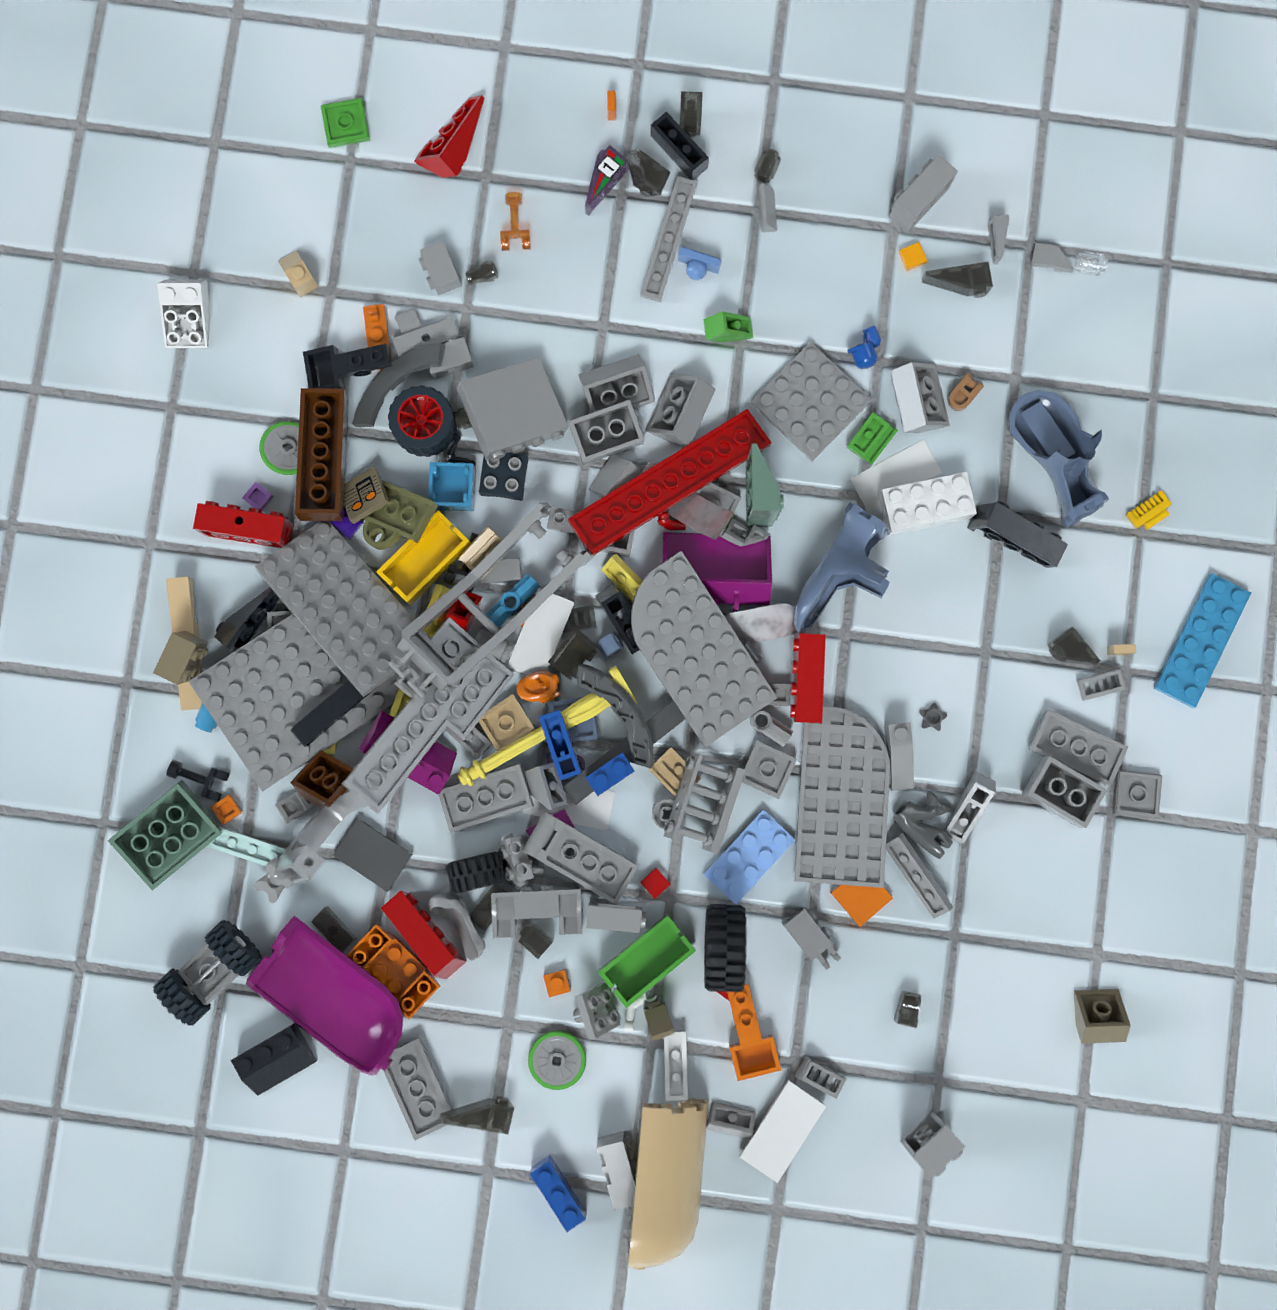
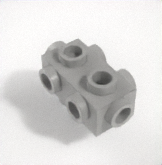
(516, 861)

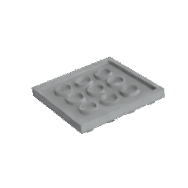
(811, 401)

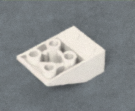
(184, 312)

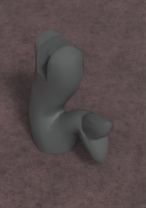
(909, 818)

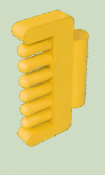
(1151, 517)

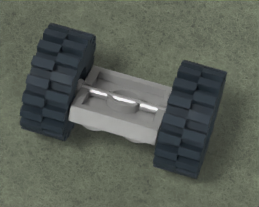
(207, 973)

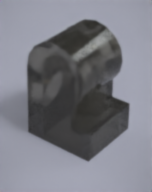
(908, 1009)

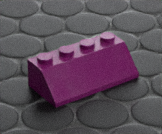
(431, 770)

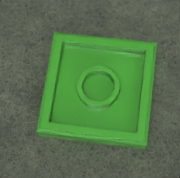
(345, 122)

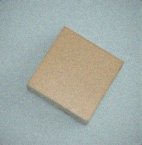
(1124, 649)

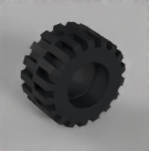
(475, 872)

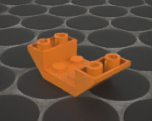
(395, 968)

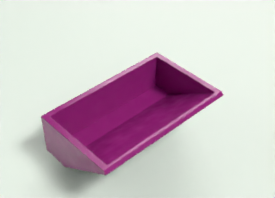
(727, 570)

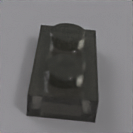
(483, 912)

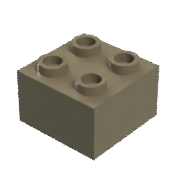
(181, 657)

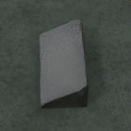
(333, 929)

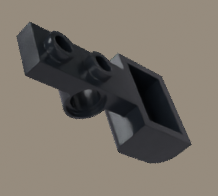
(327, 367)

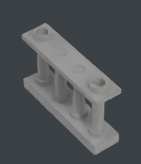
(719, 817)

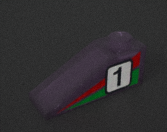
(607, 172)

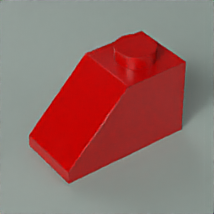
(461, 614)

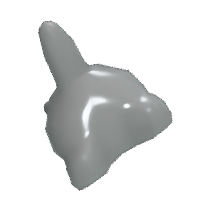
(274, 880)

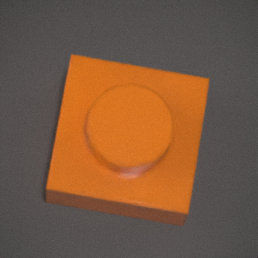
(557, 983)

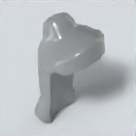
(454, 908)

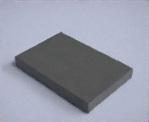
(372, 855)

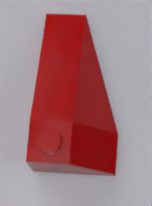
(452, 147)

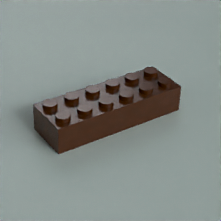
(321, 454)

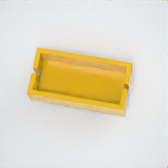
(422, 563)

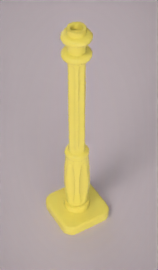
(573, 715)

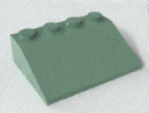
(762, 491)
(166, 835)

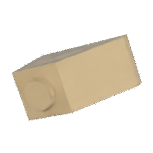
(298, 274)

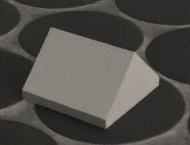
(613, 475)

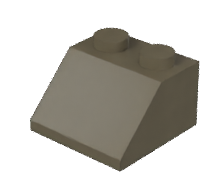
(1100, 1016)

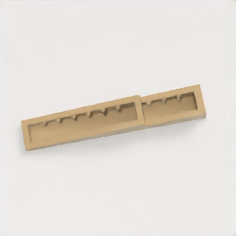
(183, 618)

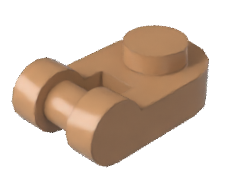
(960, 397)

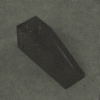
(965, 280)
(485, 1115)

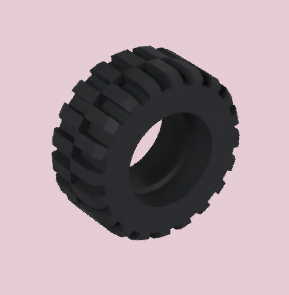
(725, 948)

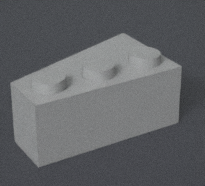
(618, 1168)

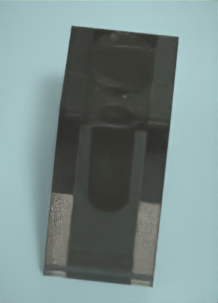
(691, 112)
(646, 173)
(1072, 648)

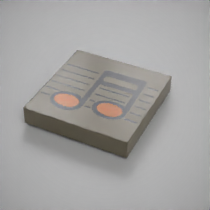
(364, 495)

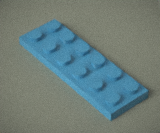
(1202, 640)

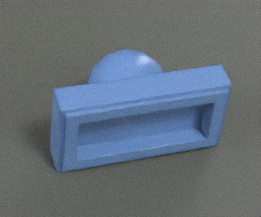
(698, 263)

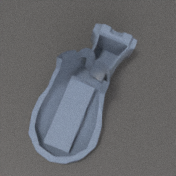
(1054, 438)
(844, 566)

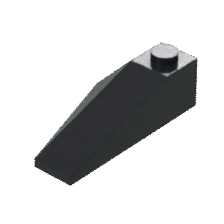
(244, 623)

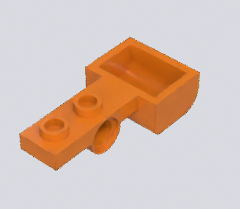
(754, 1053)

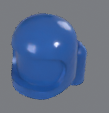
(865, 353)

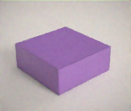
(257, 496)

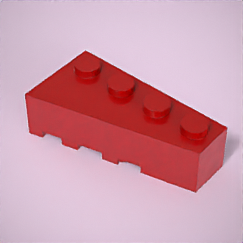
(808, 677)
(422, 935)

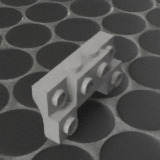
(536, 904)

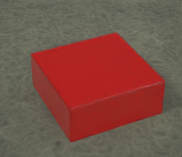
(655, 883)

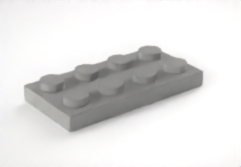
(1078, 747)
(487, 799)
(417, 1088)

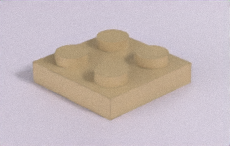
(506, 723)

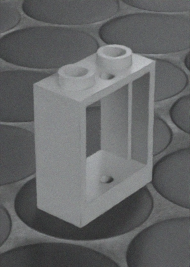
(615, 917)

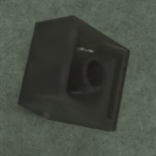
(572, 652)

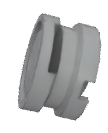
(662, 811)

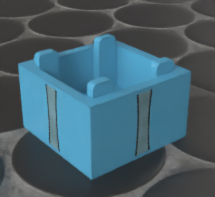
(452, 486)

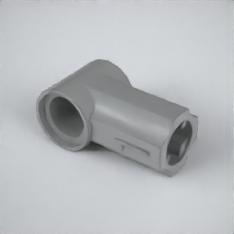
(773, 728)

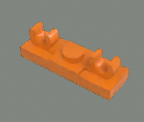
(376, 326)

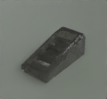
(590, 618)

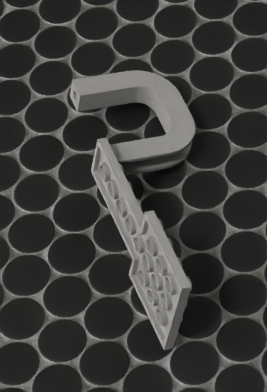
(404, 743)

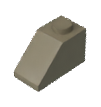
(658, 1020)

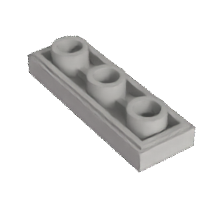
(438, 333)

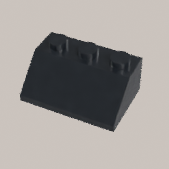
(274, 1060)

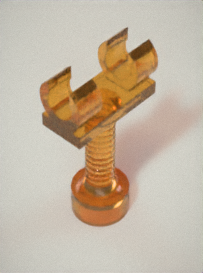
(513, 200)

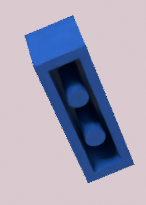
(558, 1193)

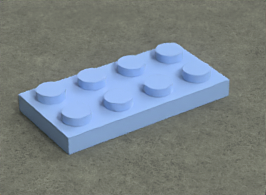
(749, 856)

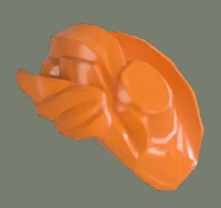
(538, 687)

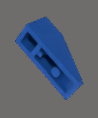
(560, 745)

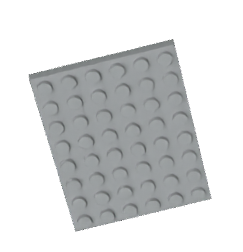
(272, 687)

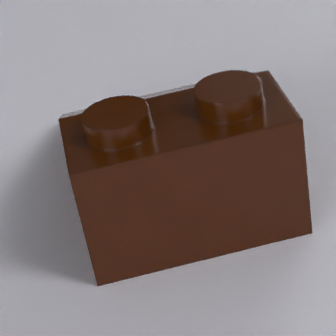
(322, 779)

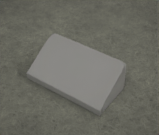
(767, 208)
(731, 1120)

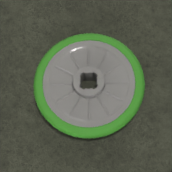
(273, 445)
(557, 1075)

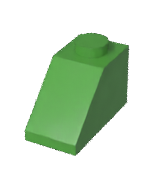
(727, 327)

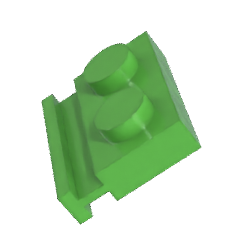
(872, 438)

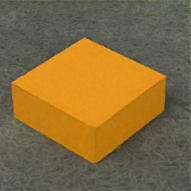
(912, 256)

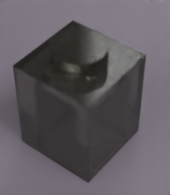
(535, 940)

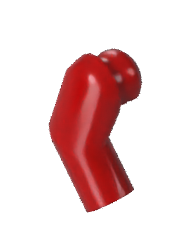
(663, 520)

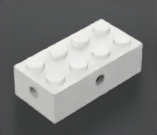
(927, 503)

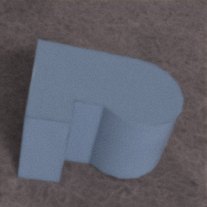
(610, 645)

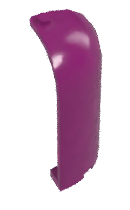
(330, 998)

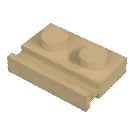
(480, 548)
(670, 770)

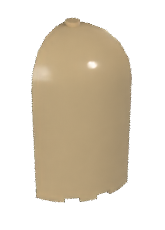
(667, 1181)

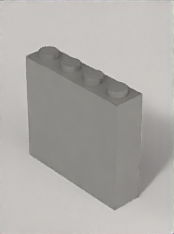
(512, 408)

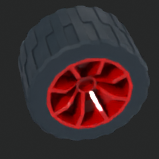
(422, 421)

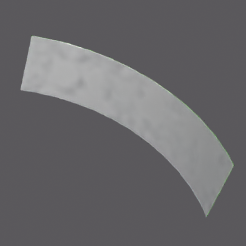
(699, 514)

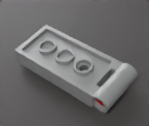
(588, 865)

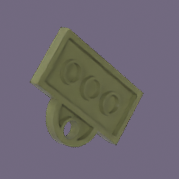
(402, 517)

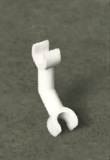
(630, 1012)

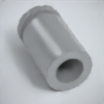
(502, 651)

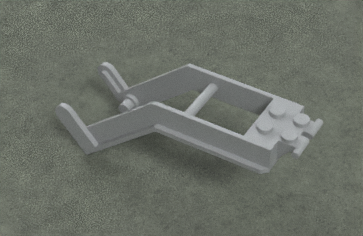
(426, 662)

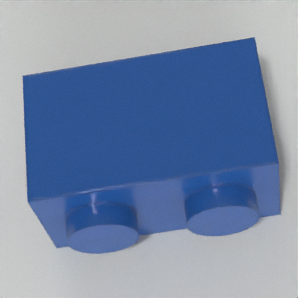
(610, 774)

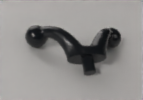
(451, 453)

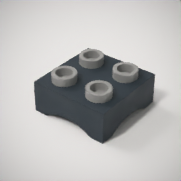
(504, 477)

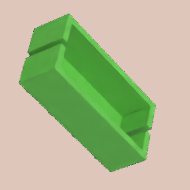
(646, 960)

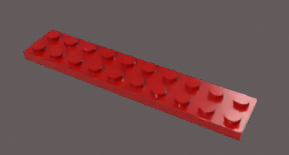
(668, 482)

